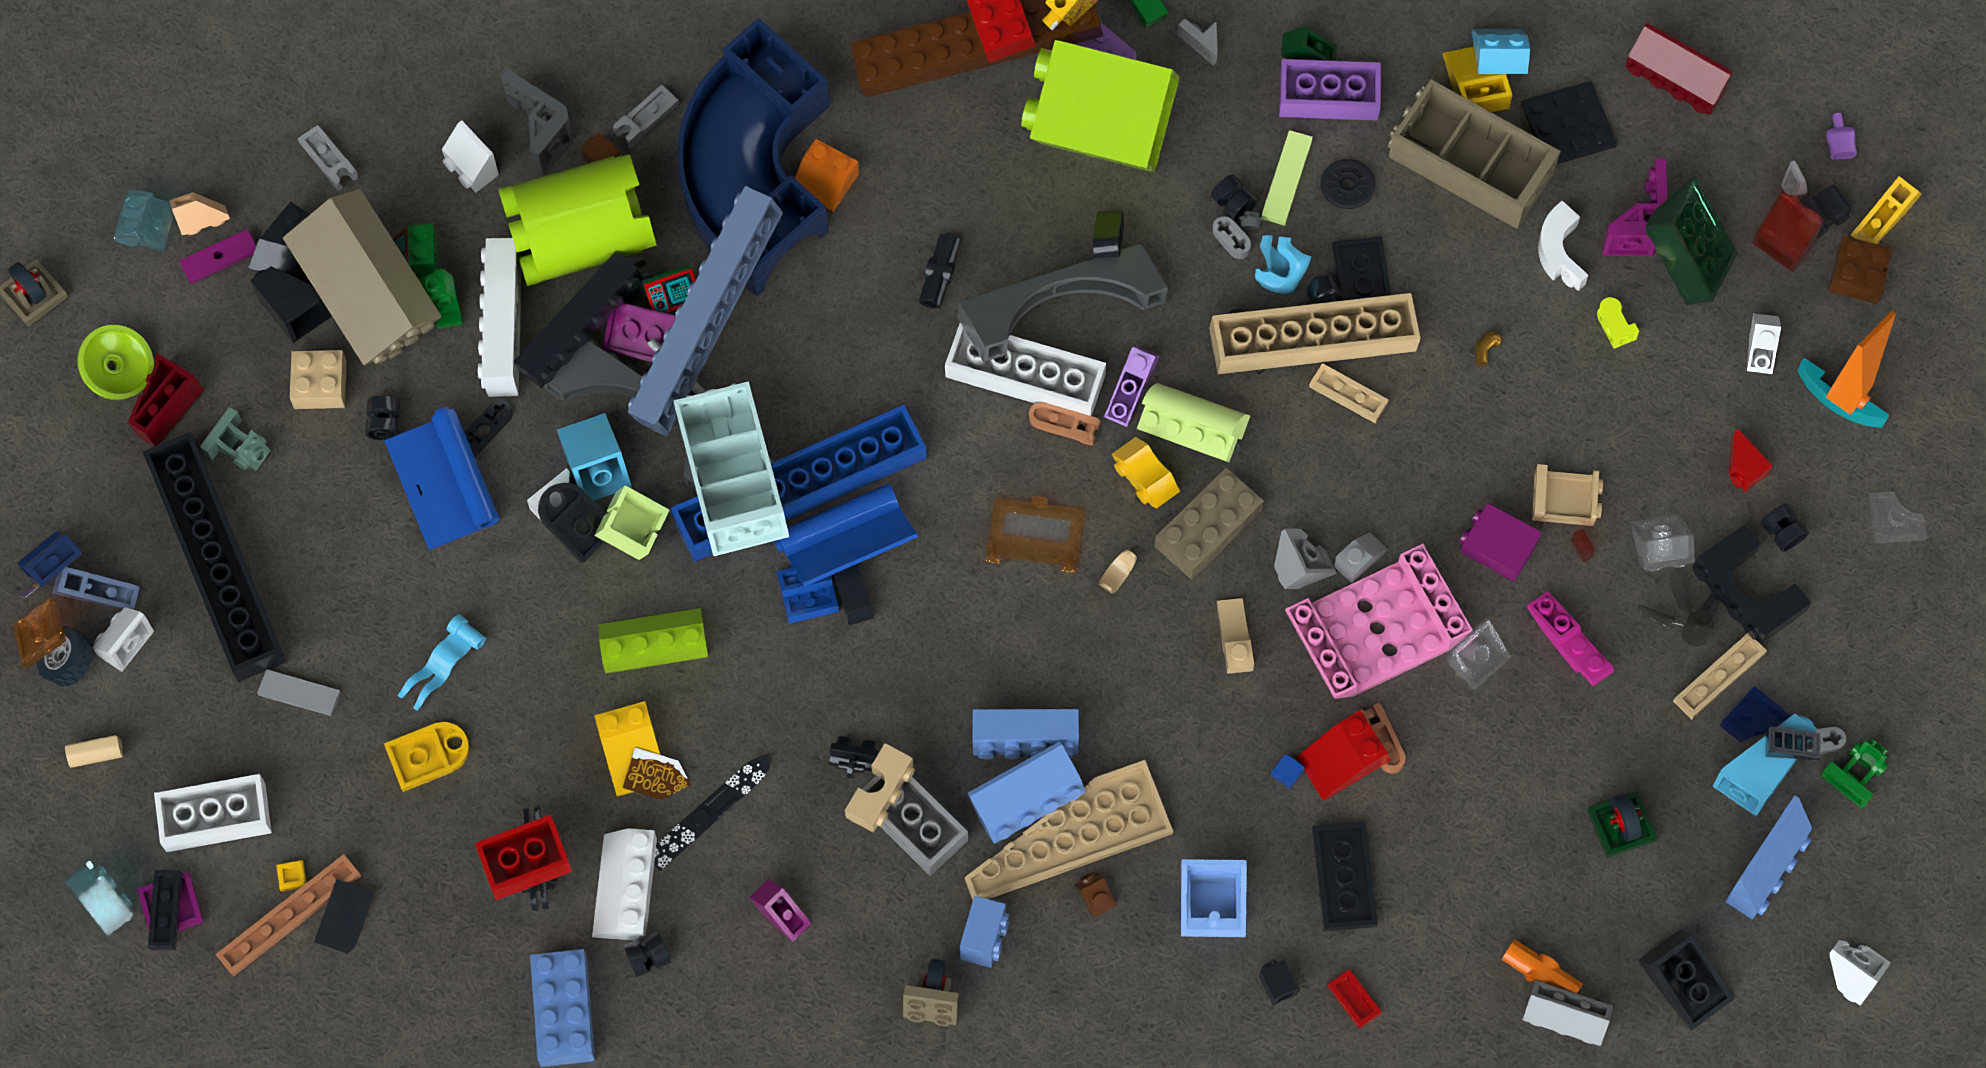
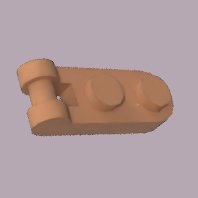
(1063, 422)
(1387, 737)

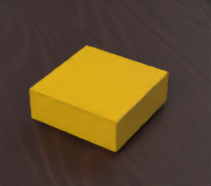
(291, 875)

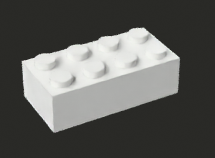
(212, 813)

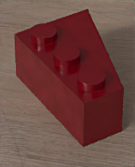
(164, 401)

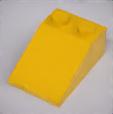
(620, 734)

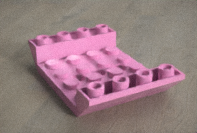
(1409, 603)

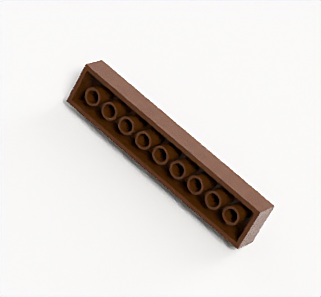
(952, 48)

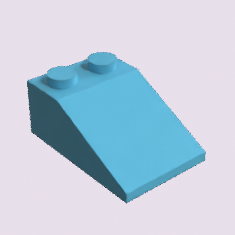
(1501, 51)

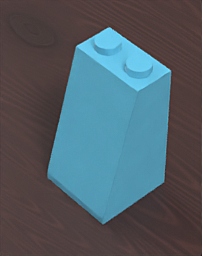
(1753, 776)

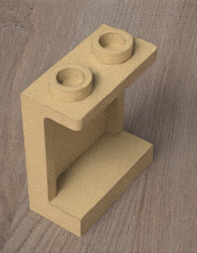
(1566, 497)

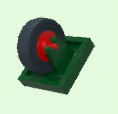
(1622, 824)

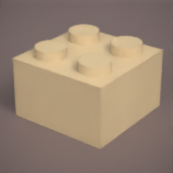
(318, 379)

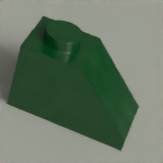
(1307, 45)

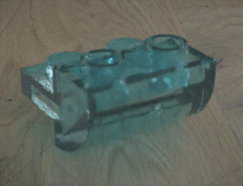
(143, 221)

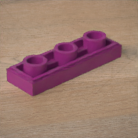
(205, 263)

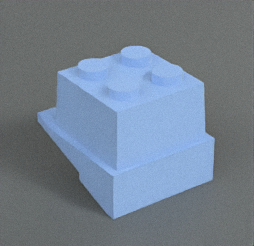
(1213, 898)

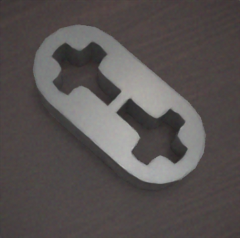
(1236, 234)
(1828, 747)

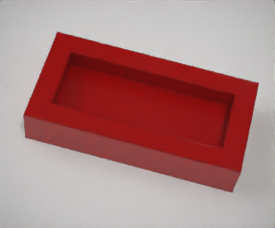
(1354, 999)

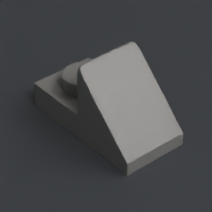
(1203, 43)

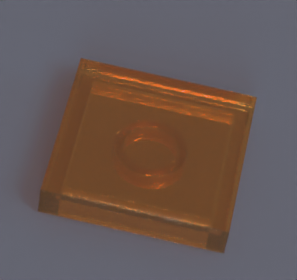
(39, 633)

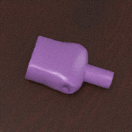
(1841, 139)

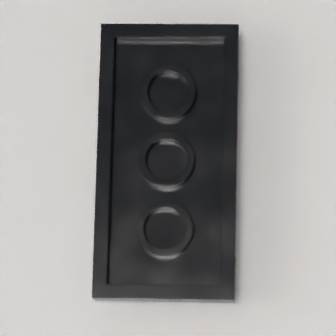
(1344, 876)

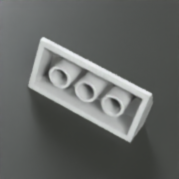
(625, 884)

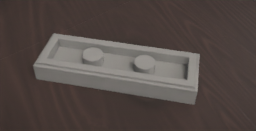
(299, 692)

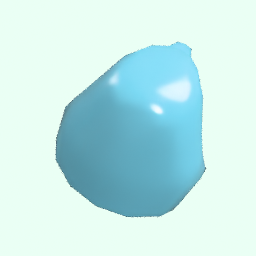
(1284, 266)

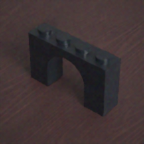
(1757, 618)

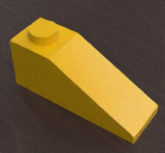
(1887, 211)

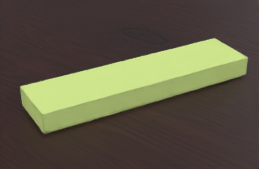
(1286, 177)

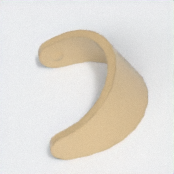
(1118, 571)

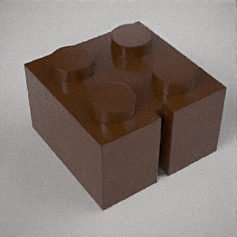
(1860, 269)

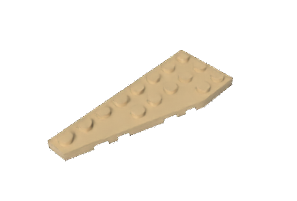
(1110, 818)

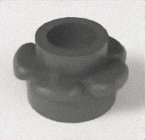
(1250, 221)

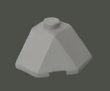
(1299, 561)

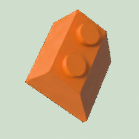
(827, 173)

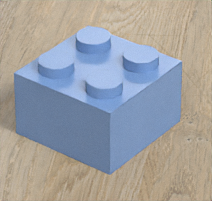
(982, 932)

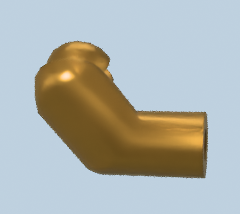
(1484, 344)

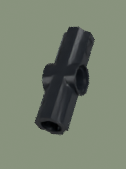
(939, 271)

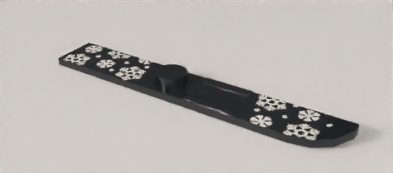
(710, 811)

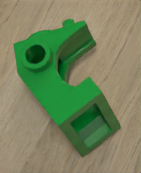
(443, 293)
(1869, 755)

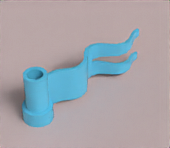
(444, 657)

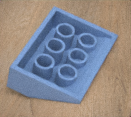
(1771, 861)

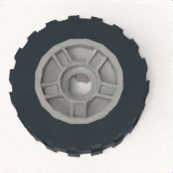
(69, 660)

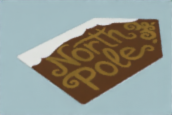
(654, 775)

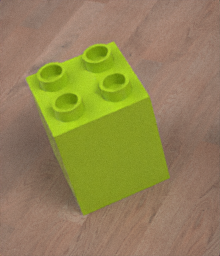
(1101, 105)

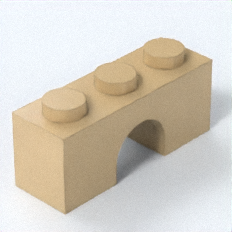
(870, 808)

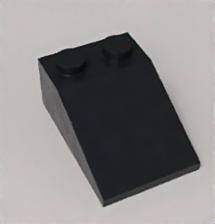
(1686, 978)

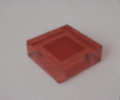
(1582, 545)

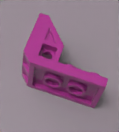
(1627, 233)

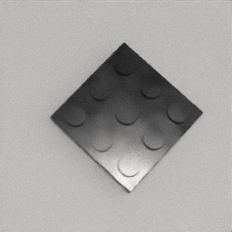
(1570, 121)

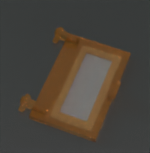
(1035, 532)

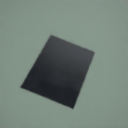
(344, 916)

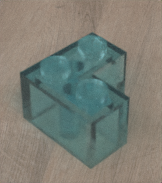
(96, 893)

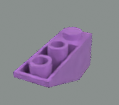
(1131, 385)

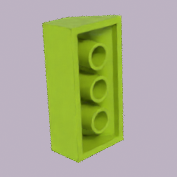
(652, 640)

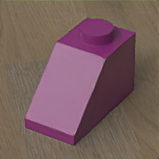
(780, 909)

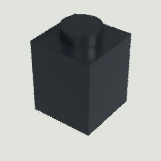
(1278, 981)

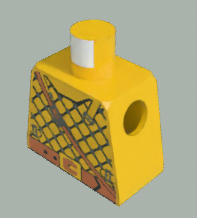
(1066, 10)

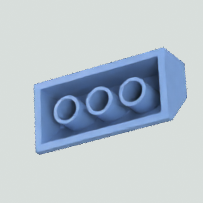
(1026, 792)

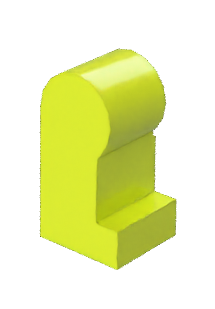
(1614, 323)

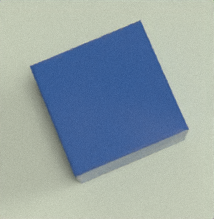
(1287, 771)

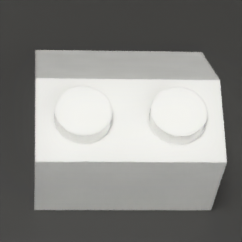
(469, 158)
(123, 638)

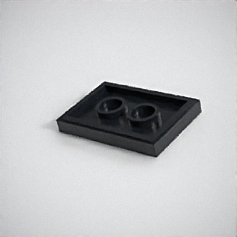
(1361, 268)

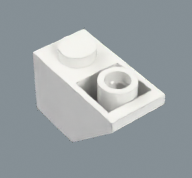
(1763, 343)

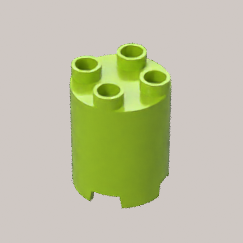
(577, 218)

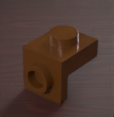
(1095, 893)

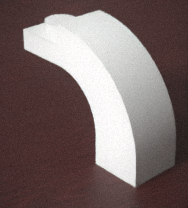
(1555, 261)

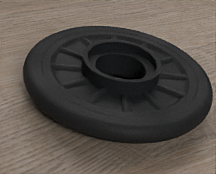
(1347, 198)

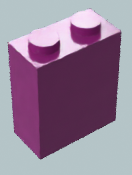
(1499, 541)

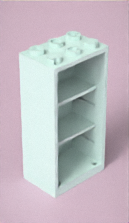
(731, 468)

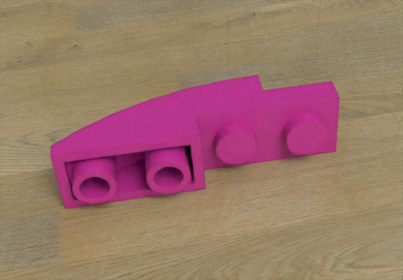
(1569, 640)

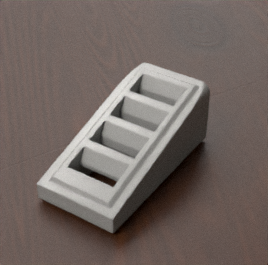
(1794, 182)

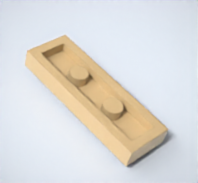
(1348, 393)

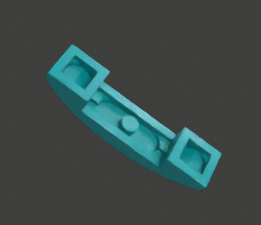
(1812, 378)

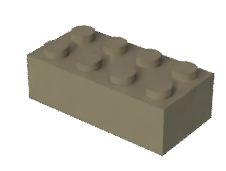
(1208, 523)

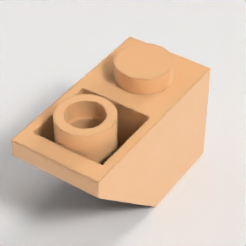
(197, 212)

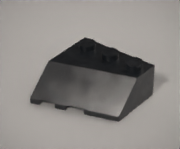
(273, 250)

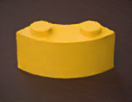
(1145, 473)

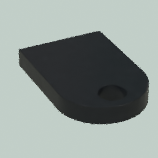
(573, 520)

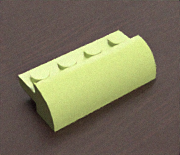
(1192, 421)

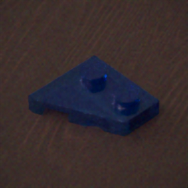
(1753, 716)

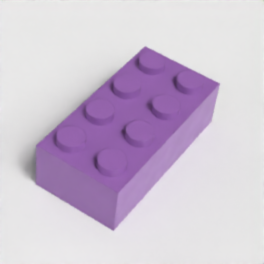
(1330, 89)

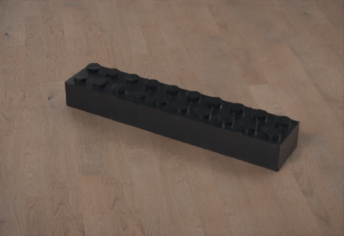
(214, 557)

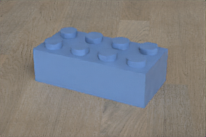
(1023, 731)
(562, 1008)

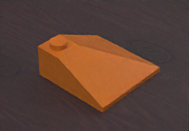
(1860, 371)

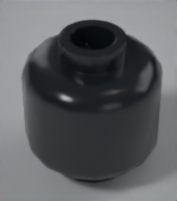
(1324, 290)

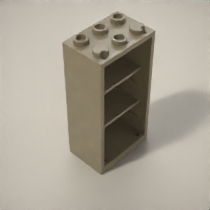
(1473, 153)
(362, 277)

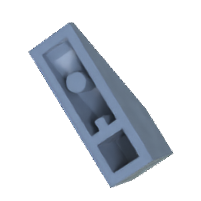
(95, 589)

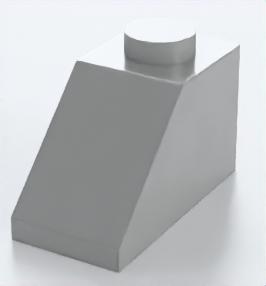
(1359, 556)

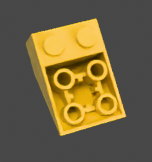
(1485, 90)

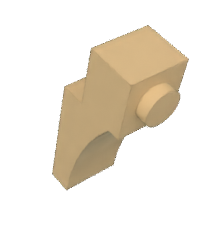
(1235, 636)

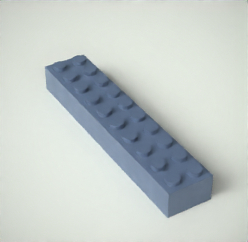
(705, 310)

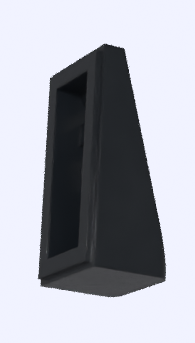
(1783, 752)

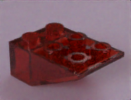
(1788, 231)

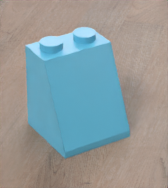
(594, 457)

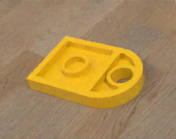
(426, 754)

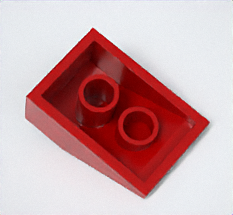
(1343, 756)

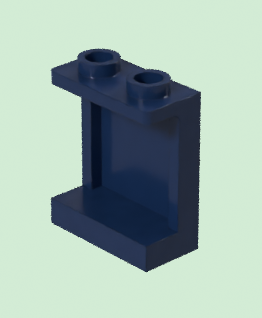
(49, 558)

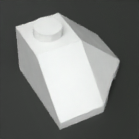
(1856, 970)

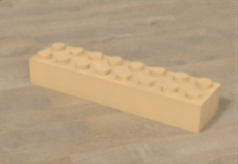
(1314, 333)

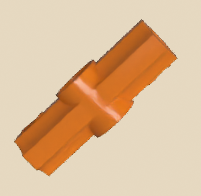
(1539, 967)

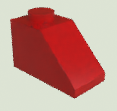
(1746, 463)

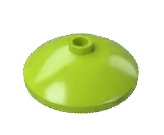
(125, 351)

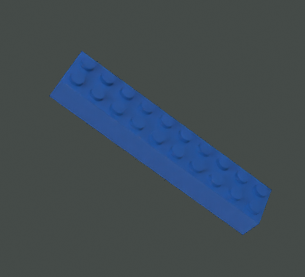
(824, 471)

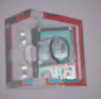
(1663, 542)

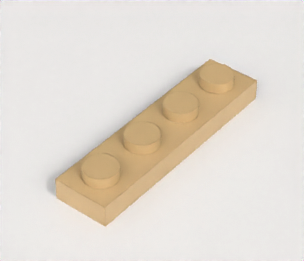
(1719, 676)

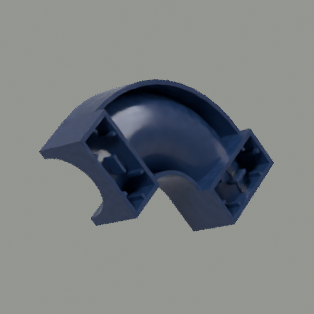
(737, 136)

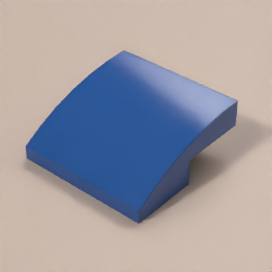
(807, 601)

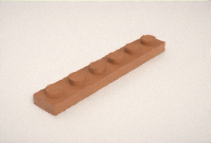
(286, 916)

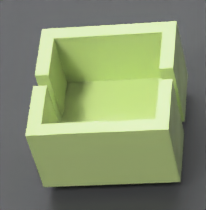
(630, 520)

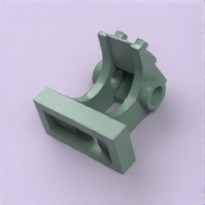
(226, 436)

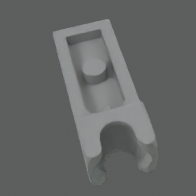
(646, 115)
(327, 156)

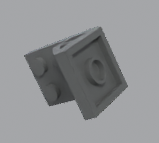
(548, 120)

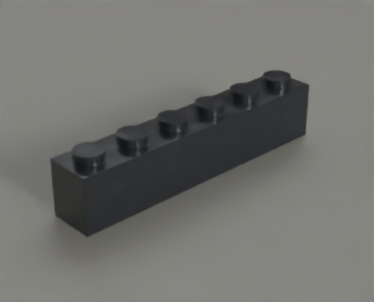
(578, 320)

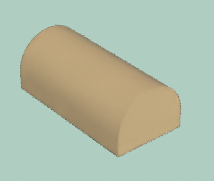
(94, 751)

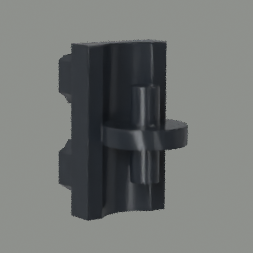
(851, 757)

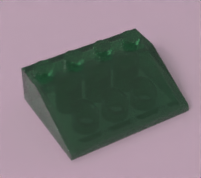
(1692, 243)

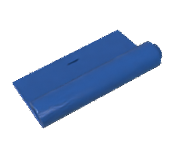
(451, 489)
(846, 535)

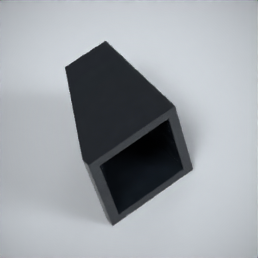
(290, 302)

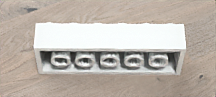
(500, 317)
(1029, 373)

